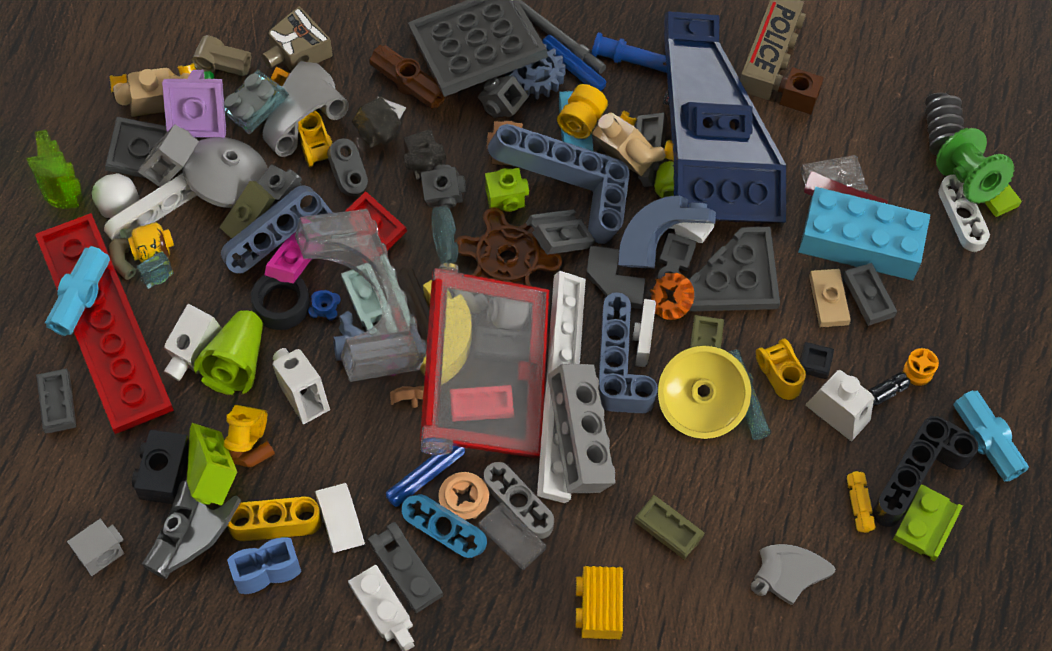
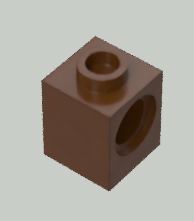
(800, 90)

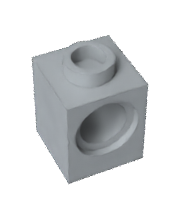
(97, 546)

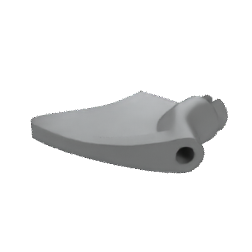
(789, 571)

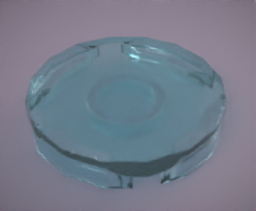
(443, 231)

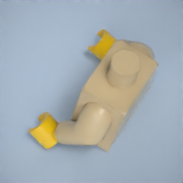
(145, 88)
(626, 143)

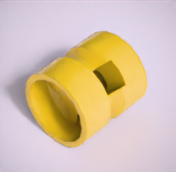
(582, 111)

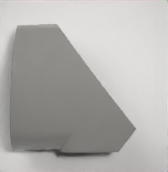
(308, 90)

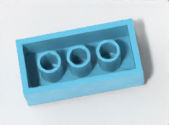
(864, 232)

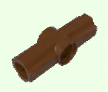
(399, 68)

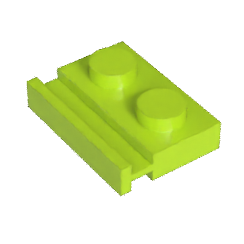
(927, 522)

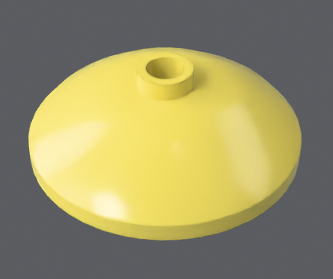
(709, 414)

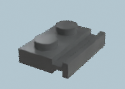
(560, 232)

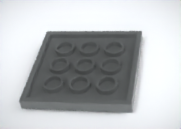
(476, 42)

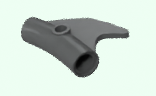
(187, 532)

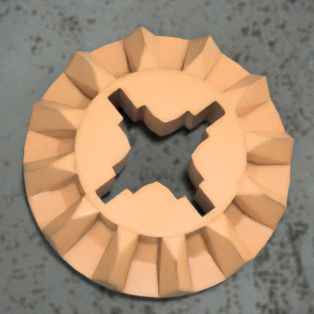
(461, 483)

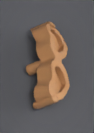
(407, 393)

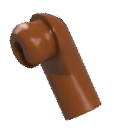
(252, 457)

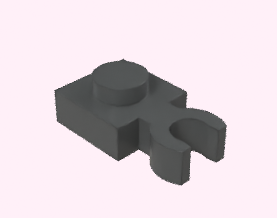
(676, 254)

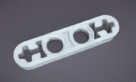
(149, 208)

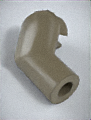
(117, 252)

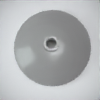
(222, 169)

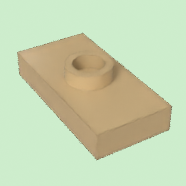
(829, 298)

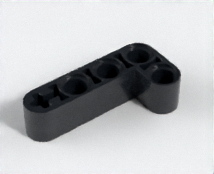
(914, 472)

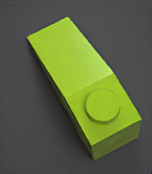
(209, 466)

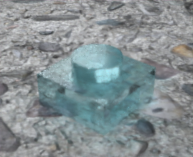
(155, 270)

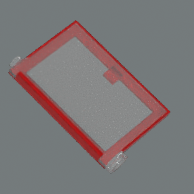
(484, 365)

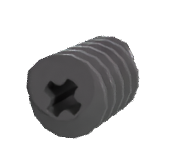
(943, 119)

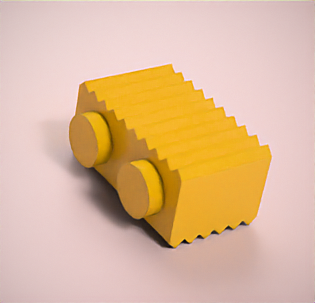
(601, 602)

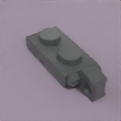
(654, 129)

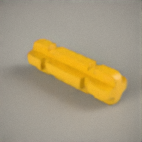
(860, 502)

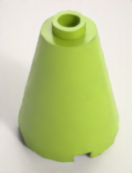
(232, 355)

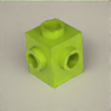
(506, 189)

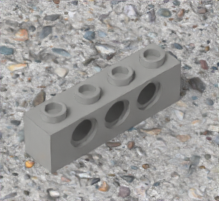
(575, 407)

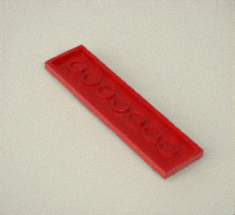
(108, 332)

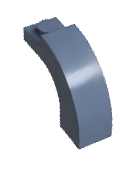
(648, 225)

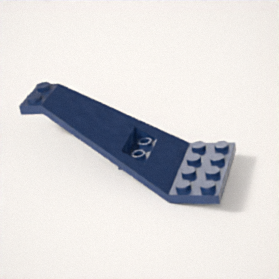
(725, 168)

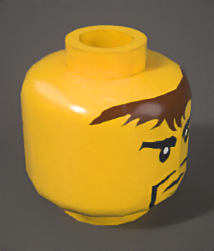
(149, 241)

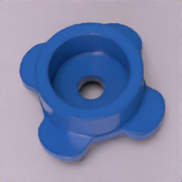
(324, 297)

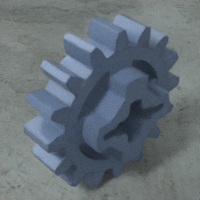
(541, 75)

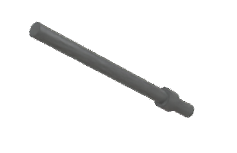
(580, 51)

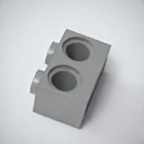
(168, 156)

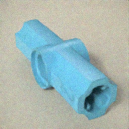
(77, 291)
(992, 435)

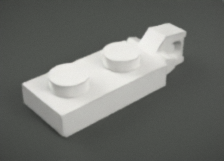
(383, 607)

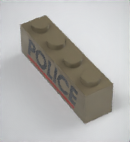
(771, 47)

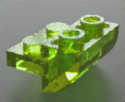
(54, 174)

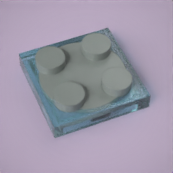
(254, 101)

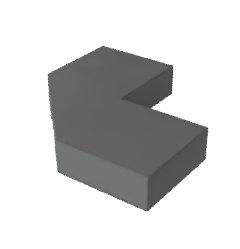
(602, 272)

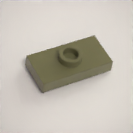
(248, 207)
(707, 331)
(669, 527)

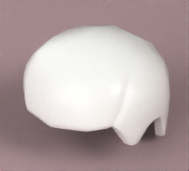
(114, 194)

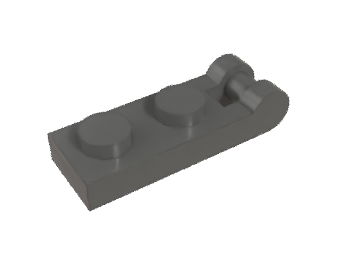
(405, 568)

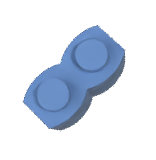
(271, 563)

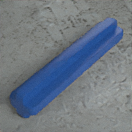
(575, 64)
(421, 476)

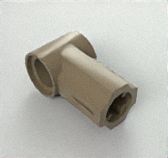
(213, 55)

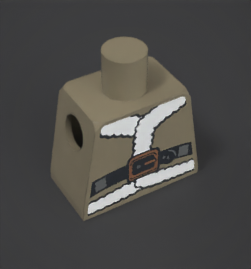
(297, 40)

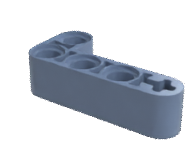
(274, 233)
(617, 351)

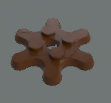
(505, 237)

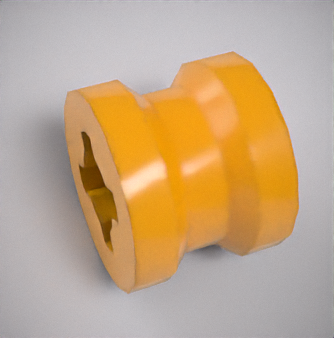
(927, 364)

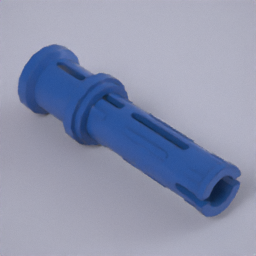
(621, 51)

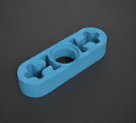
(428, 506)

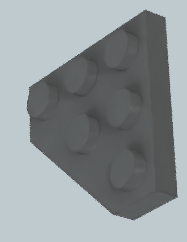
(739, 275)

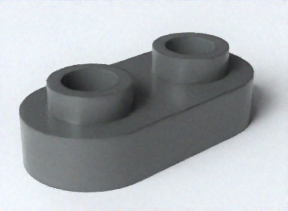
(344, 167)

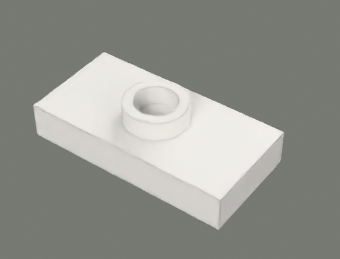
(643, 332)

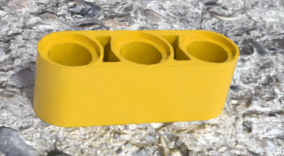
(287, 526)

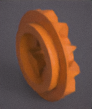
(683, 296)

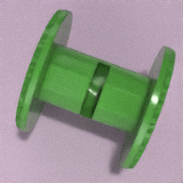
(981, 175)

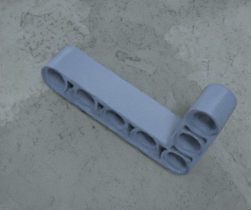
(570, 164)

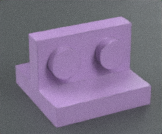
(195, 105)

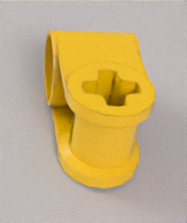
(314, 141)
(780, 364)
(245, 427)

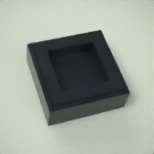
(816, 360)

